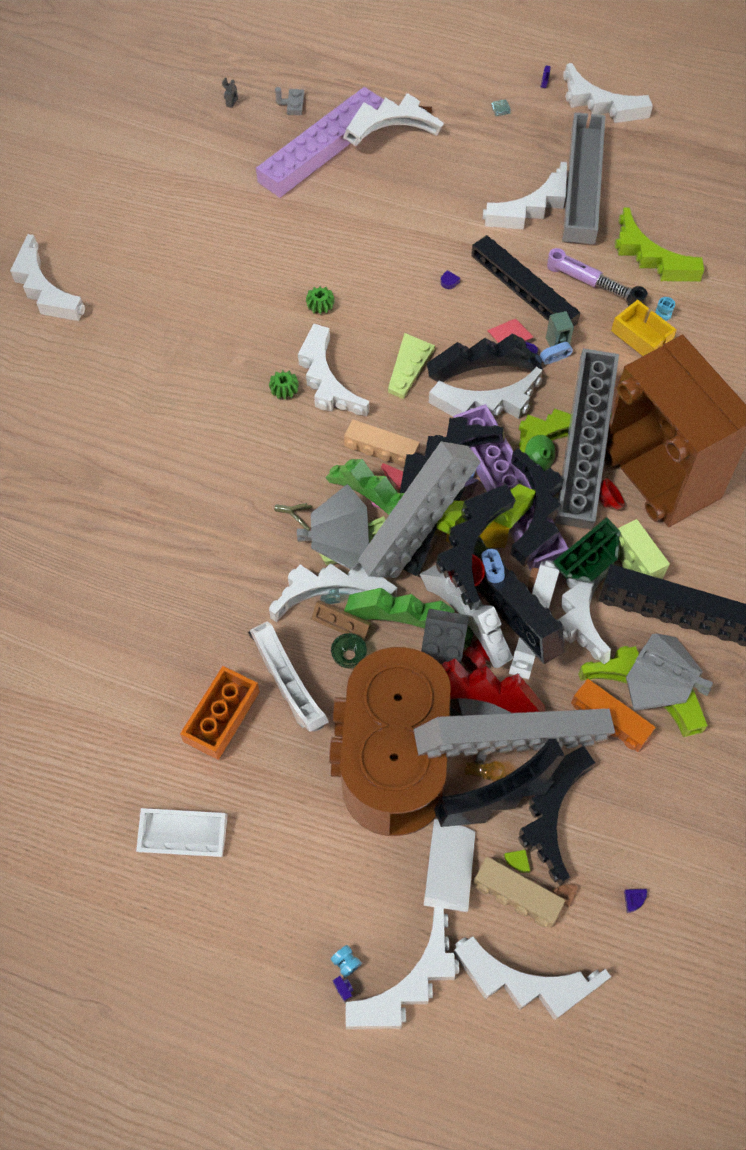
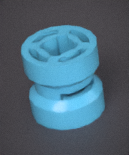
(665, 308)
(346, 961)

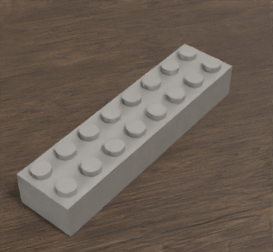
(419, 510)

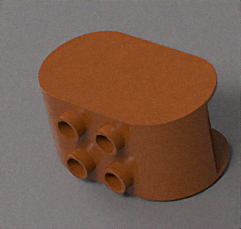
(377, 757)

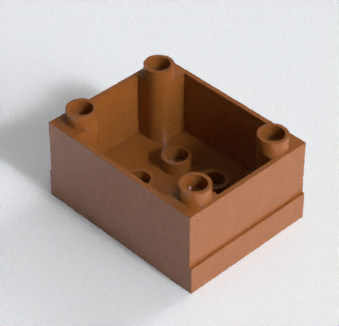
(676, 431)

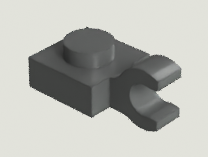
(231, 92)

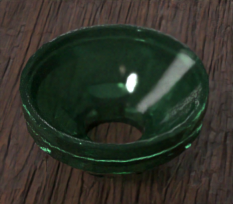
(345, 643)

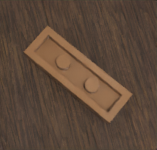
(340, 620)

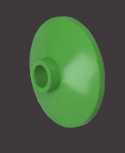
(541, 451)

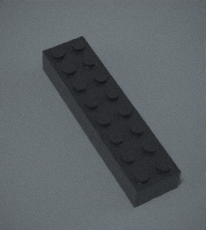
(675, 604)
(522, 612)

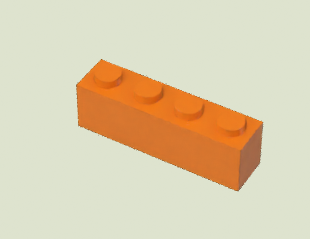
(627, 724)

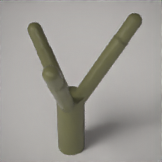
(290, 509)

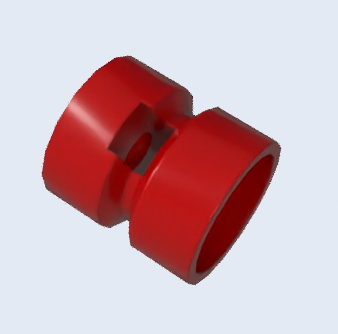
(475, 656)

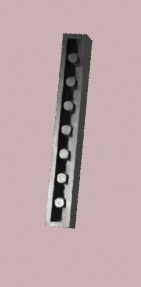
(521, 280)

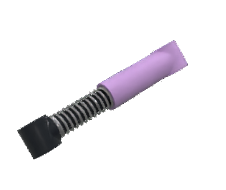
(561, 262)

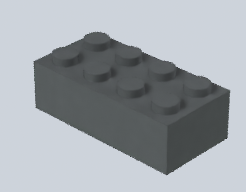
(444, 635)

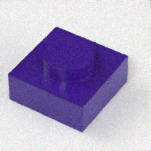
(344, 988)

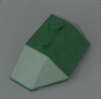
(591, 553)

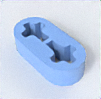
(556, 353)
(490, 566)

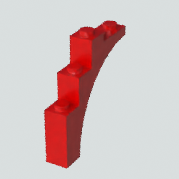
(482, 685)

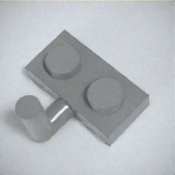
(294, 101)

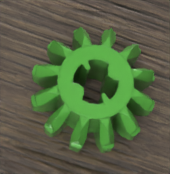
(320, 300)
(283, 384)

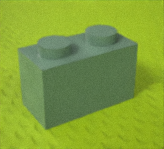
(559, 329)

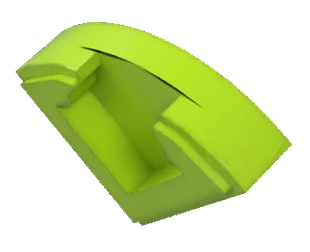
(518, 860)

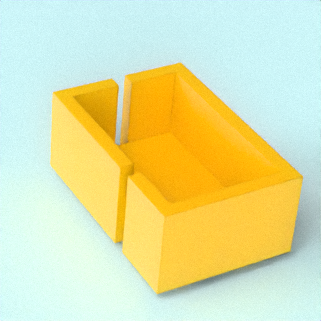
(642, 336)

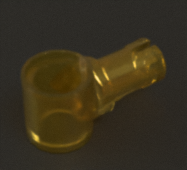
(485, 770)

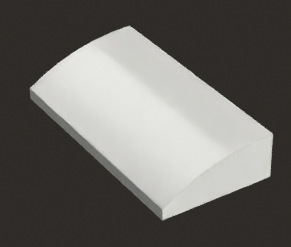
(182, 832)
(450, 867)

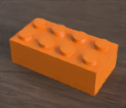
(220, 712)

